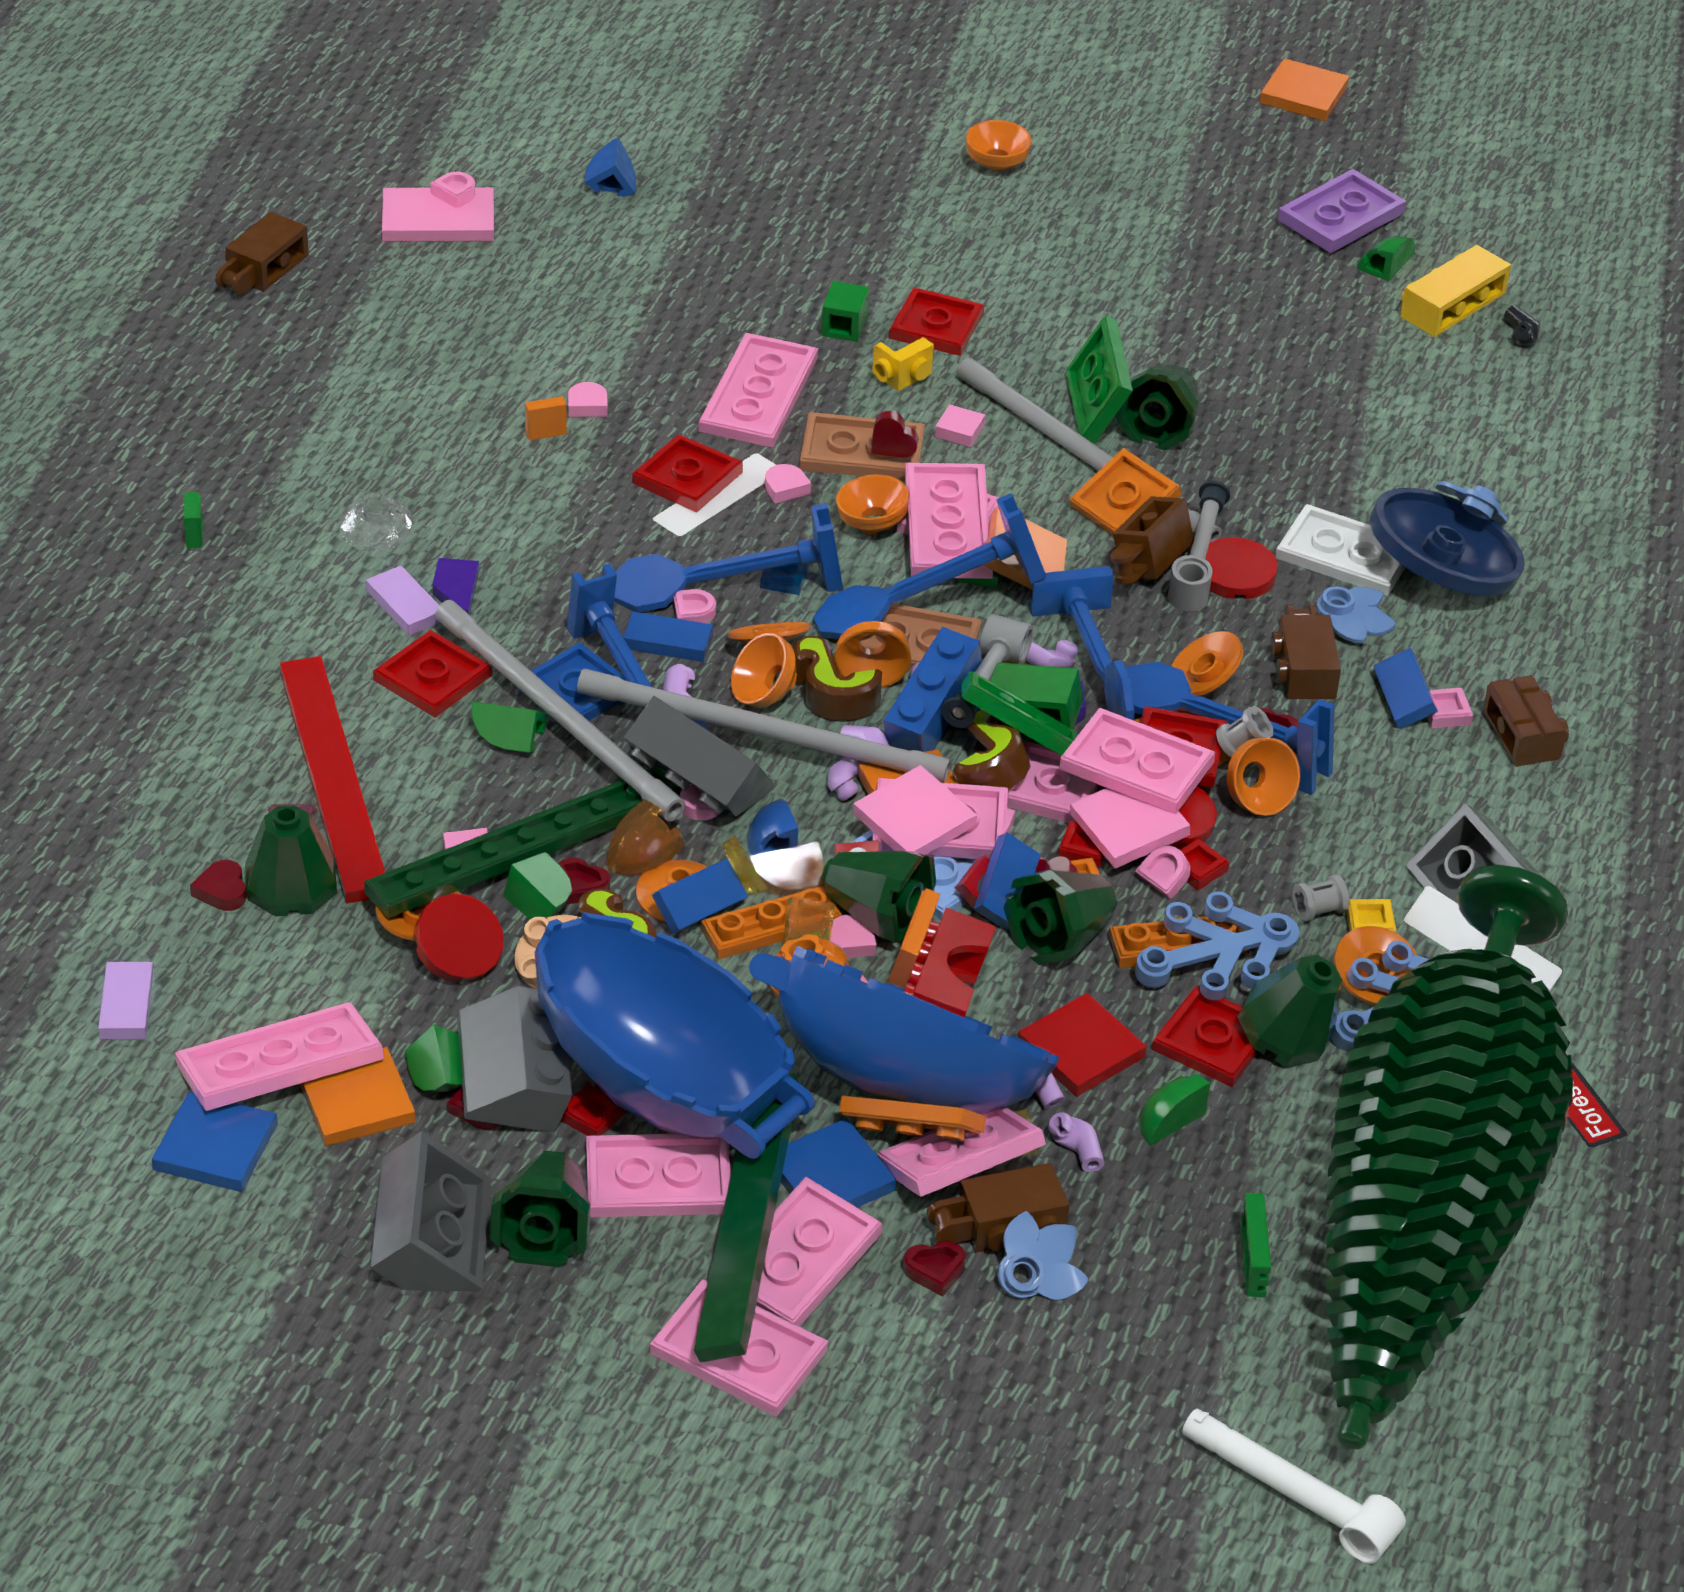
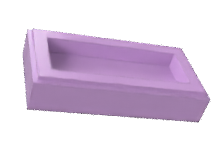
(403, 600)
(126, 1000)

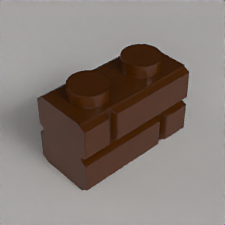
(1525, 720)

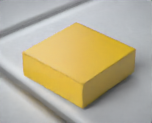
(1370, 913)

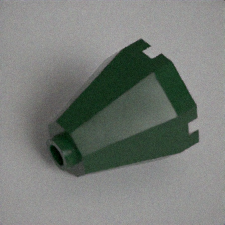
(1160, 406)
(290, 864)
(880, 887)
(1058, 912)
(1294, 1010)
(542, 1212)

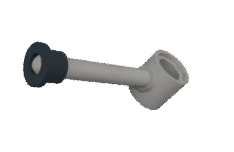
(1192, 573)
(1000, 641)

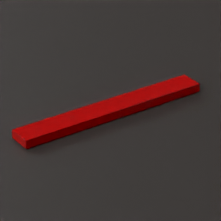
(332, 775)

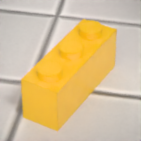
(1455, 290)

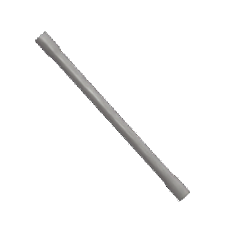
(989, 384)
(615, 689)
(649, 788)

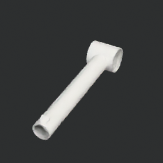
(1365, 1527)

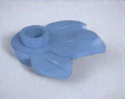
(1476, 501)
(1355, 612)
(1044, 1256)

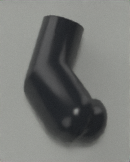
(1525, 327)

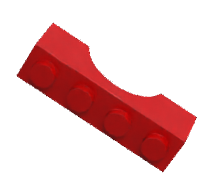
(947, 958)

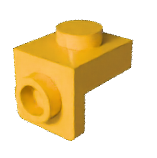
(904, 366)

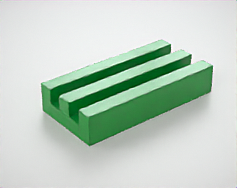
(1255, 1245)

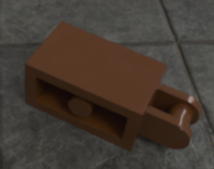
(263, 254)
(1151, 539)
(1306, 654)
(994, 1200)

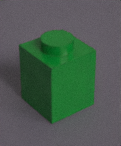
(845, 311)

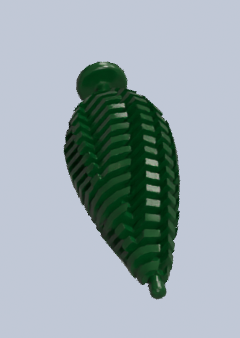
(1441, 1143)

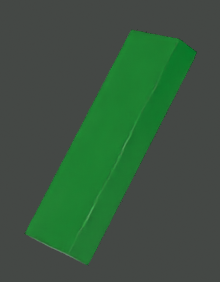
(1017, 713)

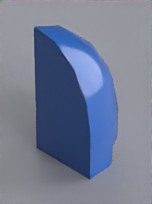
(611, 170)
(772, 829)

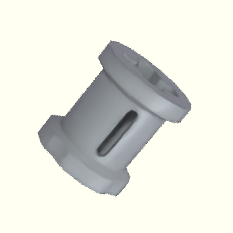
(1251, 725)
(1320, 897)

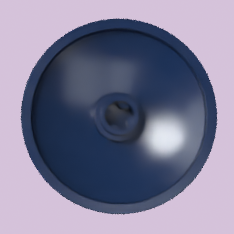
(1446, 542)

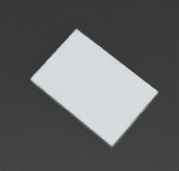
(1339, 550)

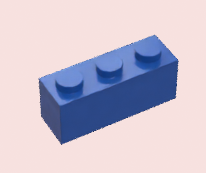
(916, 715)

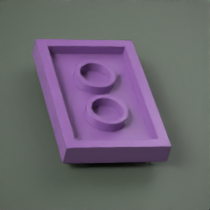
(1341, 210)

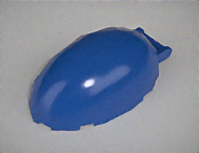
(668, 1018)
(895, 1042)

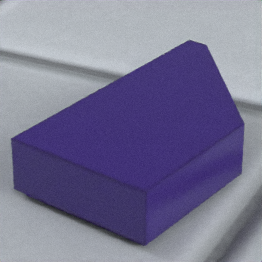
(456, 581)

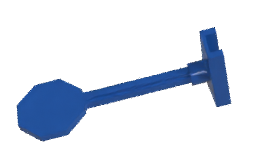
(654, 580)
(1077, 594)
(871, 603)
(592, 612)
(1168, 689)

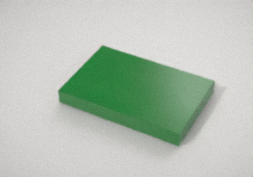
(1099, 379)

